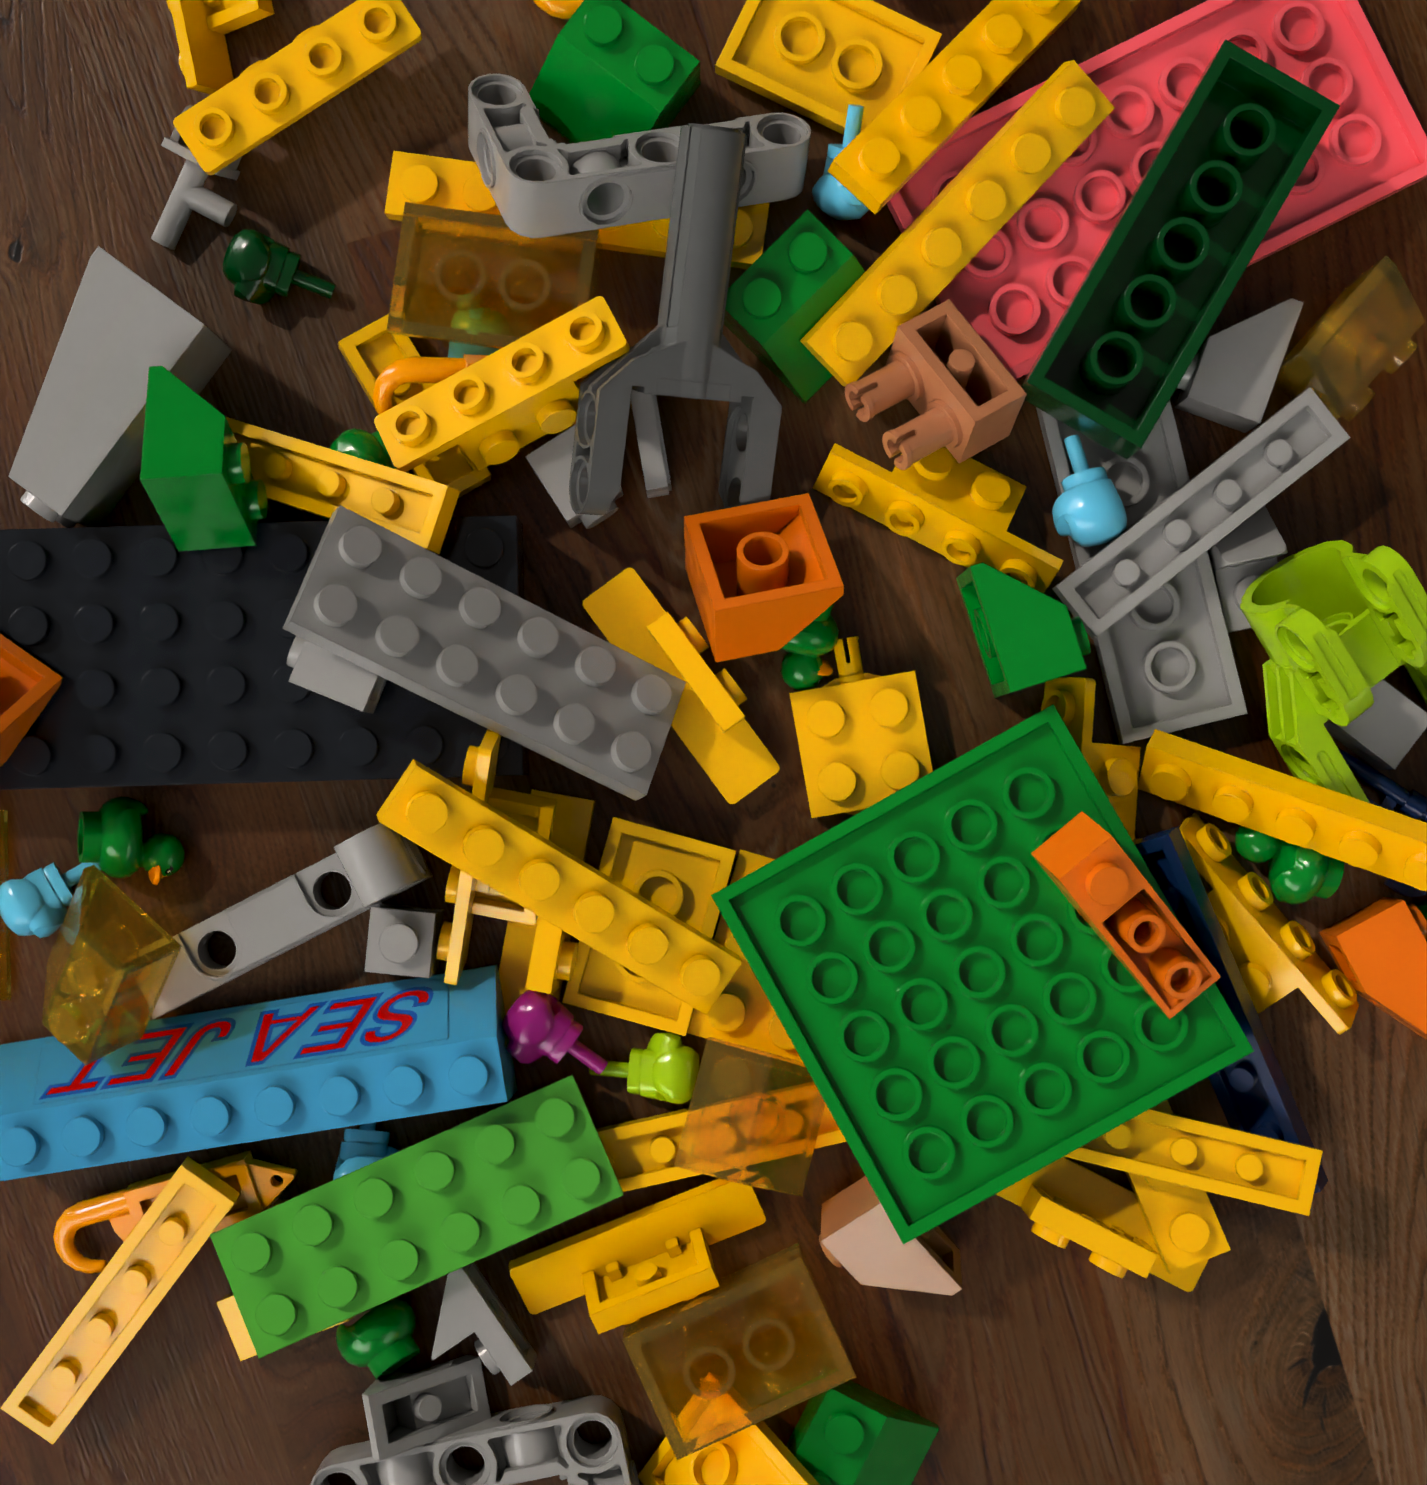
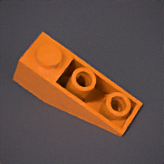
(1126, 913)
(1385, 958)

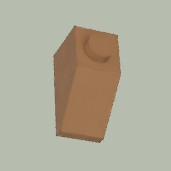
(865, 1242)

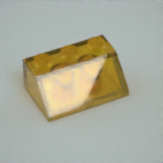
(480, 282)
(738, 1352)

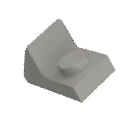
(1241, 559)
(473, 1307)
(424, 1405)

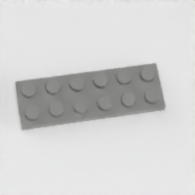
(485, 654)
(1171, 654)

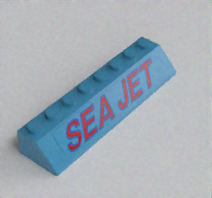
(257, 1074)

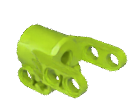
(1331, 634)

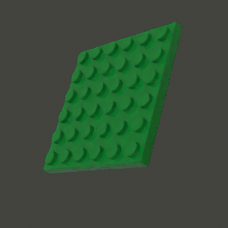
(956, 989)

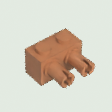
(950, 380)

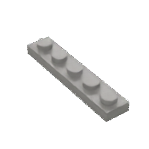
(1201, 513)

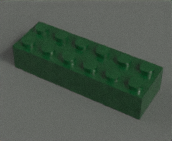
(1178, 250)

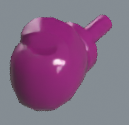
(544, 1026)

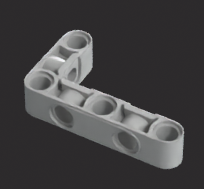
(608, 181)
(293, 912)
(515, 1446)

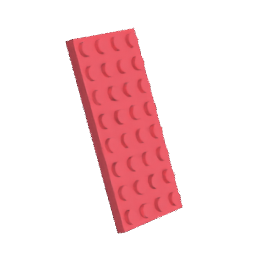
(1039, 258)

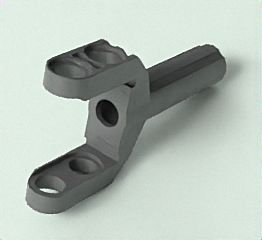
(686, 348)

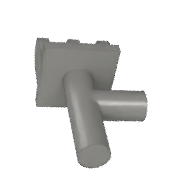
(191, 195)

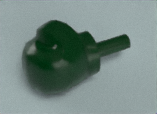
(266, 267)

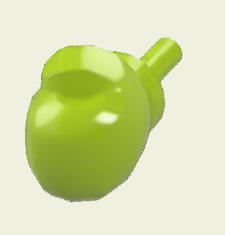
(661, 1071)

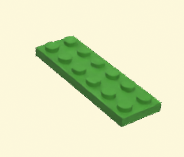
(415, 1216)

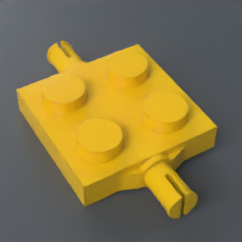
(859, 736)

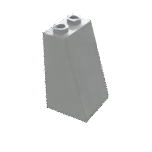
(91, 409)

